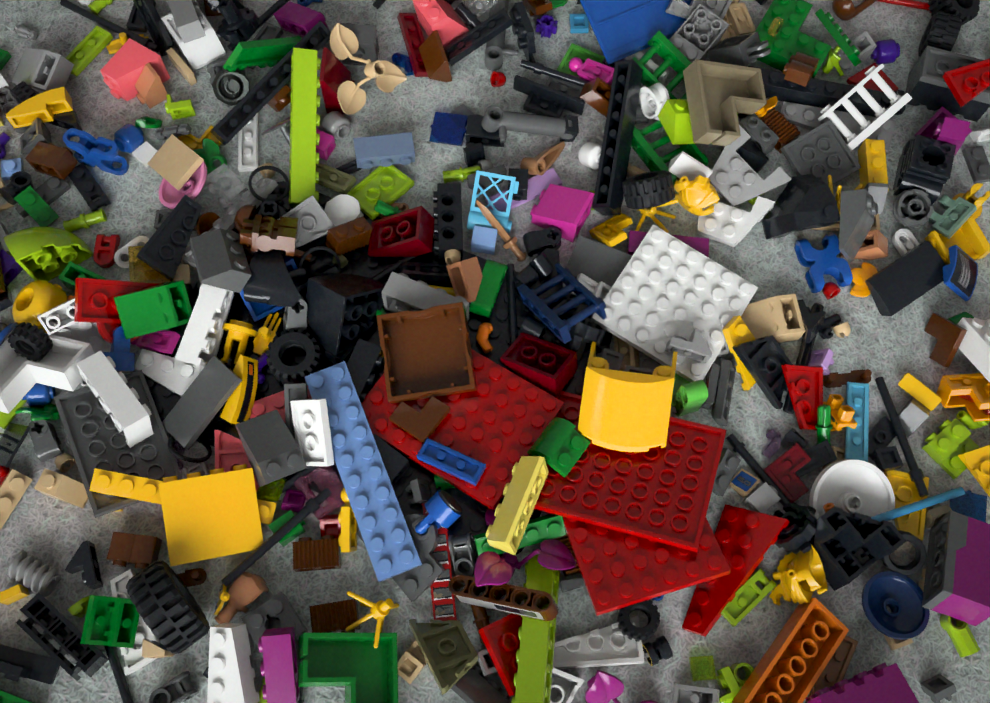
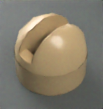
(270, 173)
(452, 256)
(842, 329)
(64, 458)

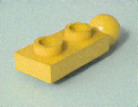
(347, 538)

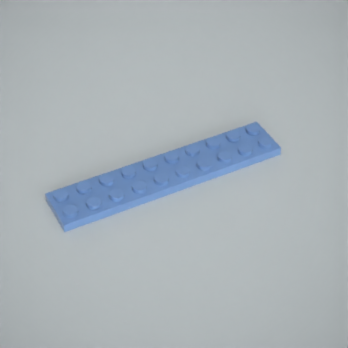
(364, 474)

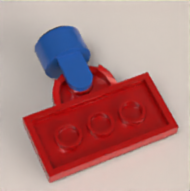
(96, 305)

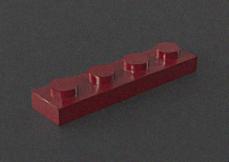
(413, 40)

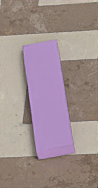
(535, 187)

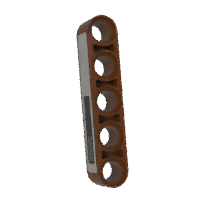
(510, 604)

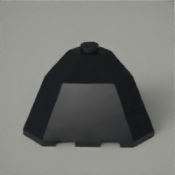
(801, 206)
(852, 544)

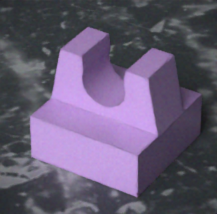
(821, 358)

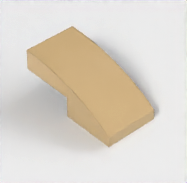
(411, 663)

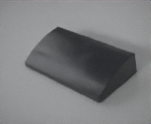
(906, 279)

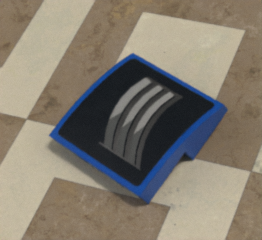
(960, 273)

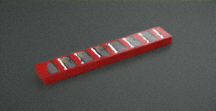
(442, 599)

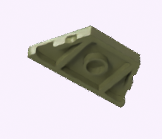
(445, 650)

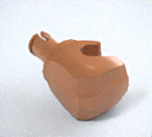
(242, 593)

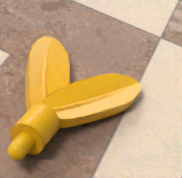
(223, 596)

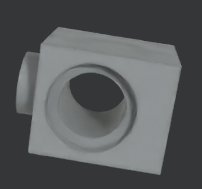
(762, 499)

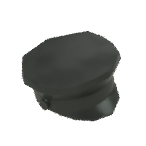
(230, 86)

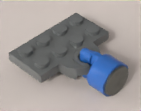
(443, 512)

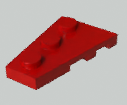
(968, 81)
(806, 393)

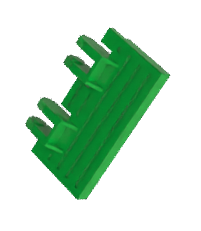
(260, 53)

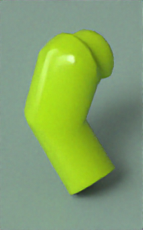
(966, 419)

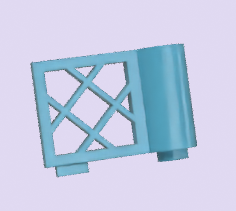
(476, 217)

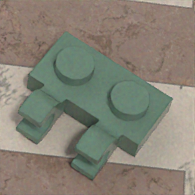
(954, 217)

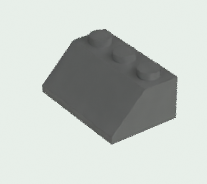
(221, 260)
(476, 689)

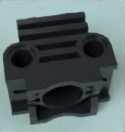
(924, 166)

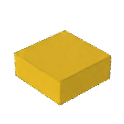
(13, 594)

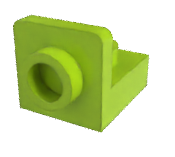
(179, 109)
(728, 682)

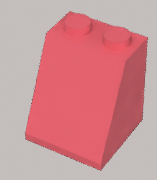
(441, 17)
(126, 66)

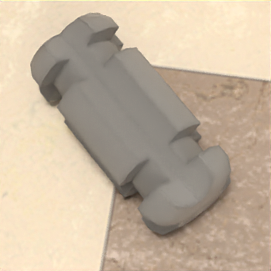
(25, 32)

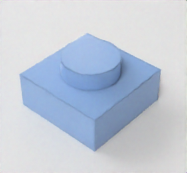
(10, 167)

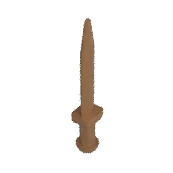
(509, 242)

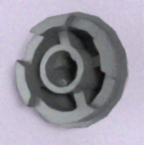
(912, 208)

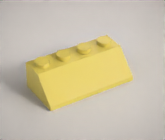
(518, 504)

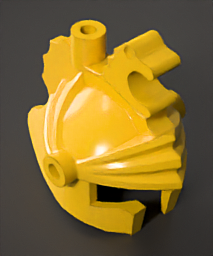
(696, 195)
(799, 577)

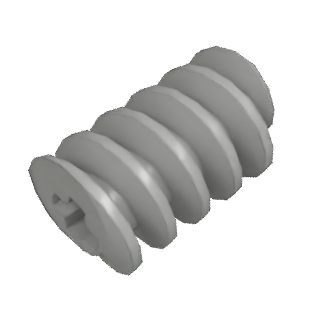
(32, 574)

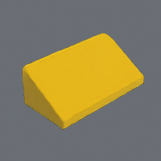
(919, 391)

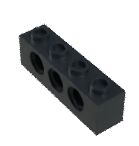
(449, 195)

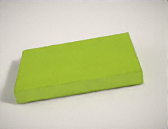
(382, 184)

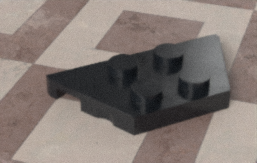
(524, 30)
(764, 361)

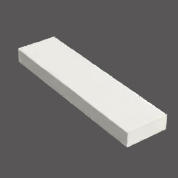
(249, 146)

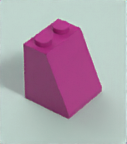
(563, 209)

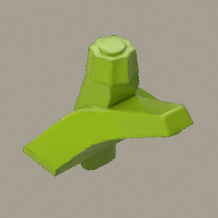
(833, 60)

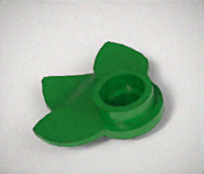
(210, 153)
(47, 412)

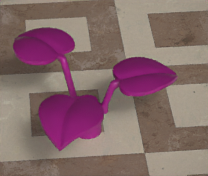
(494, 570)
(604, 688)

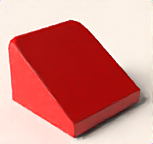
(330, 525)

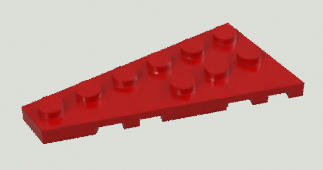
(743, 541)

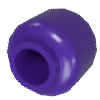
(886, 51)

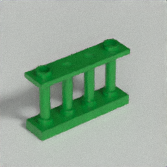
(671, 56)
(651, 159)

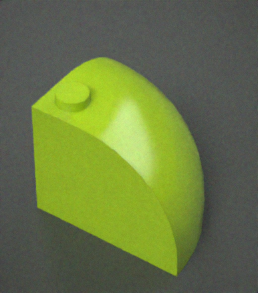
(46, 250)

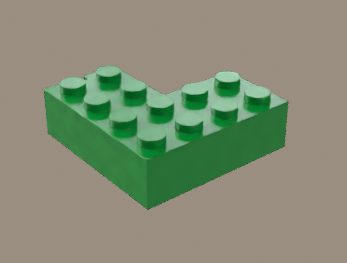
(789, 38)
(351, 662)

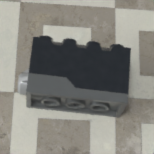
(930, 89)

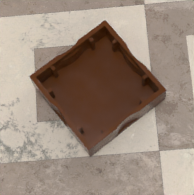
(426, 353)

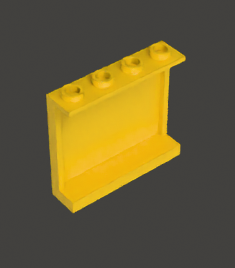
(210, 515)

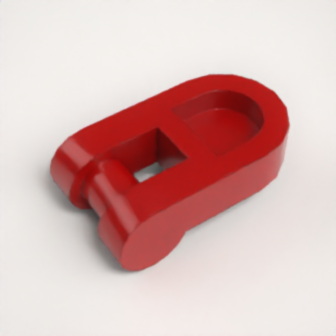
(105, 255)

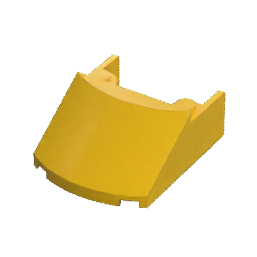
(624, 407)

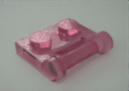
(323, 477)

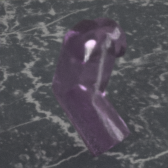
(774, 444)

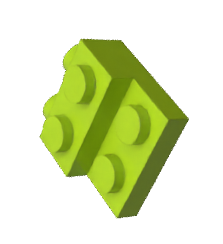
(948, 444)

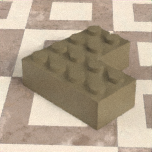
(717, 95)

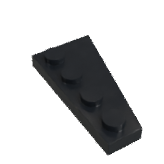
(168, 243)

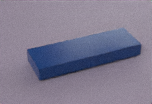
(451, 461)

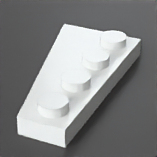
(132, 656)

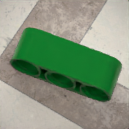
(489, 288)

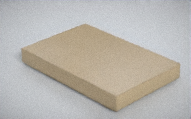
(175, 162)

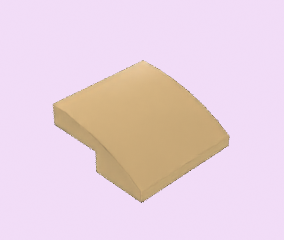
(738, 20)

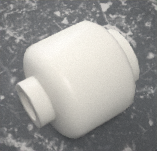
(590, 155)

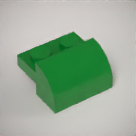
(560, 445)
(110, 622)

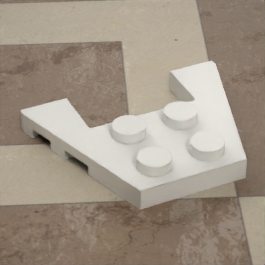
(730, 223)

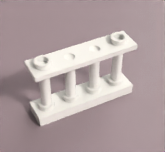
(882, 114)

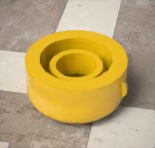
(36, 299)

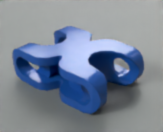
(95, 151)
(823, 262)

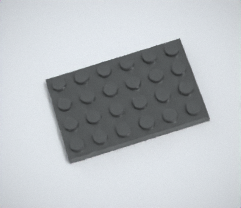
(101, 446)

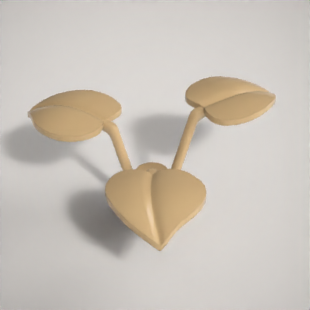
(350, 96)

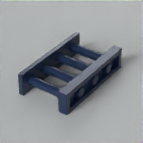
(551, 317)

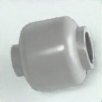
(336, 125)

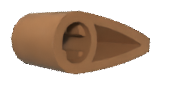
(543, 161)

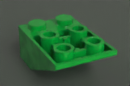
(154, 309)

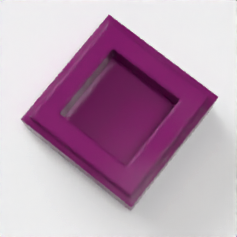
(293, 500)

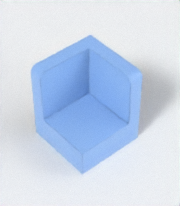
(484, 240)

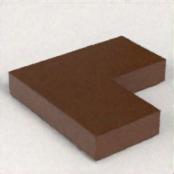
(949, 338)
(420, 423)

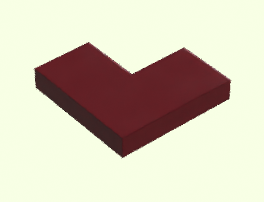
(783, 472)

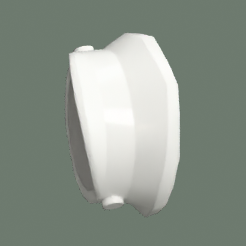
(653, 100)
(343, 209)

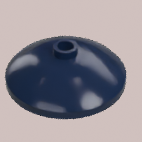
(904, 600)

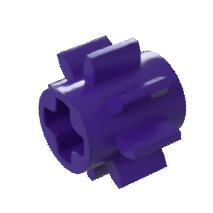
(546, 26)

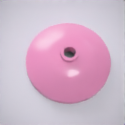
(170, 196)

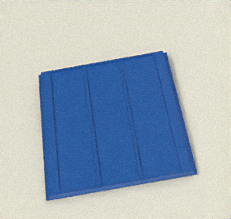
(628, 25)

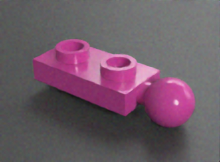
(591, 69)
(159, 341)

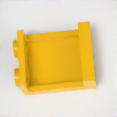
(968, 238)

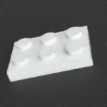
(313, 431)

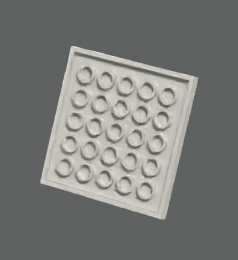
(670, 293)

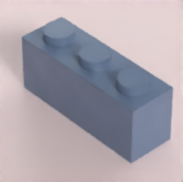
(384, 150)

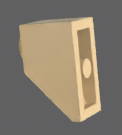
(62, 488)

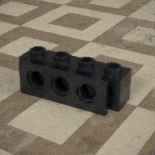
(60, 629)

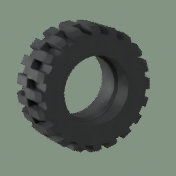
(167, 607)

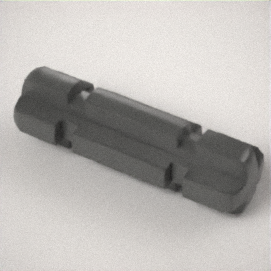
(176, 130)

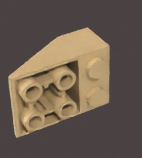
(775, 317)

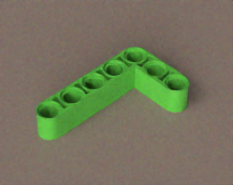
(688, 396)

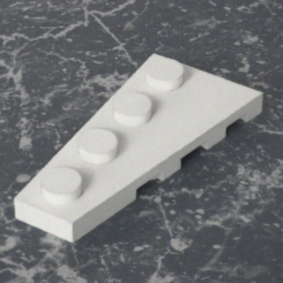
(167, 371)
(598, 649)

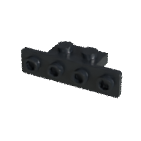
(545, 100)
(23, 664)

